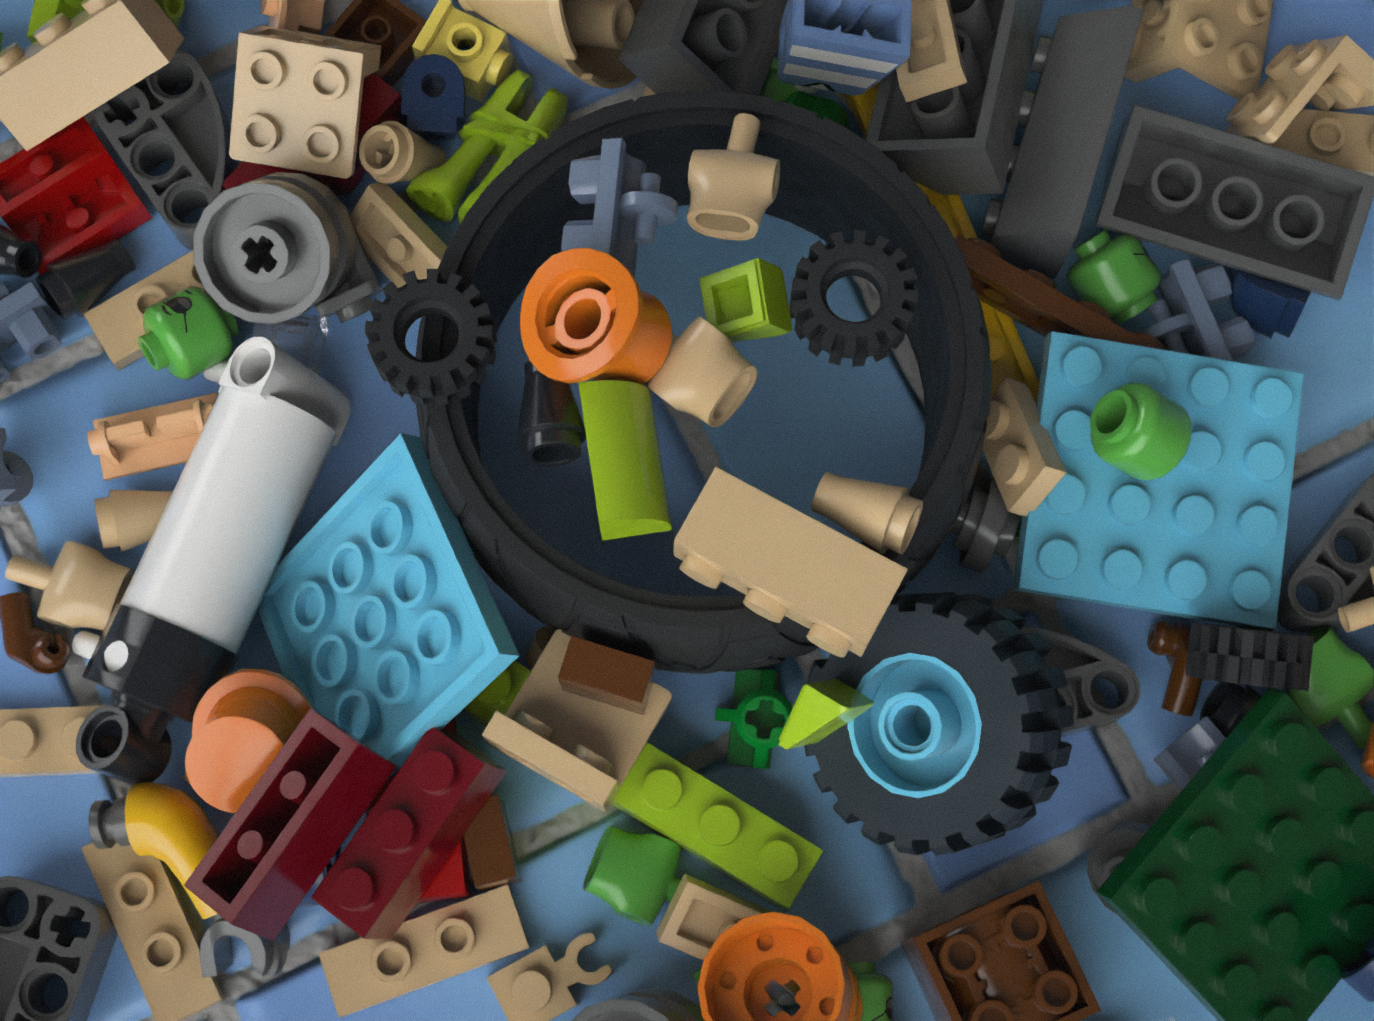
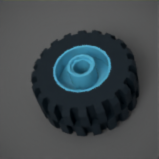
(955, 729)

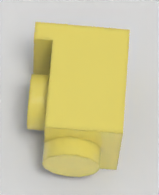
(483, 64)

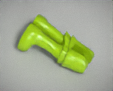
(491, 131)

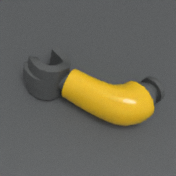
(177, 831)

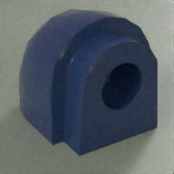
(433, 97)
(1266, 303)

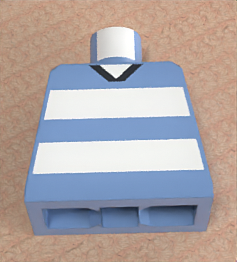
(842, 43)

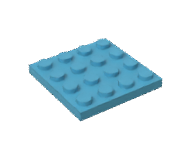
(1178, 545)
(387, 609)

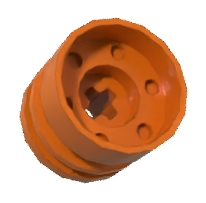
(771, 957)

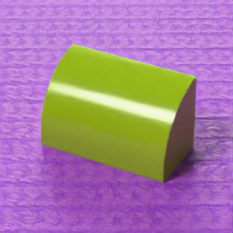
(624, 458)

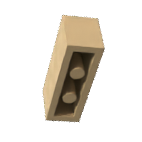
(81, 64)
(786, 564)

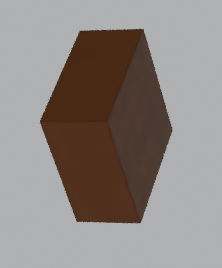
(383, 24)
(607, 675)
(492, 847)

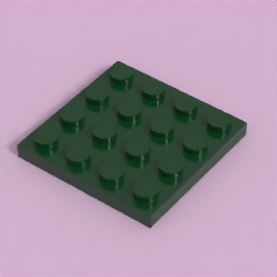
(1257, 871)

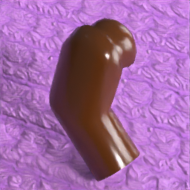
(25, 641)
(1173, 642)

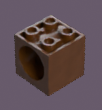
(1001, 963)

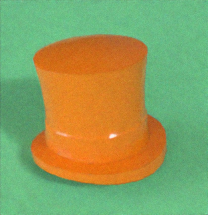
(592, 321)
(239, 733)

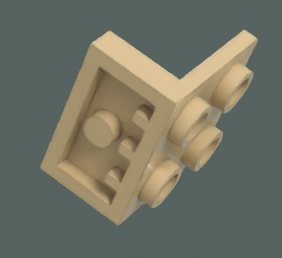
(1207, 38)
(1323, 72)
(299, 99)
(572, 737)

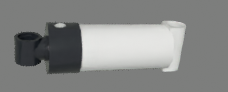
(208, 557)

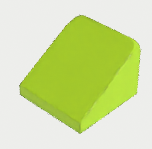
(747, 301)
(821, 711)

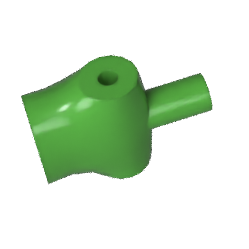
(1336, 685)
(634, 873)

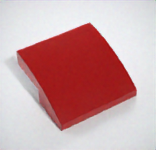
(68, 195)

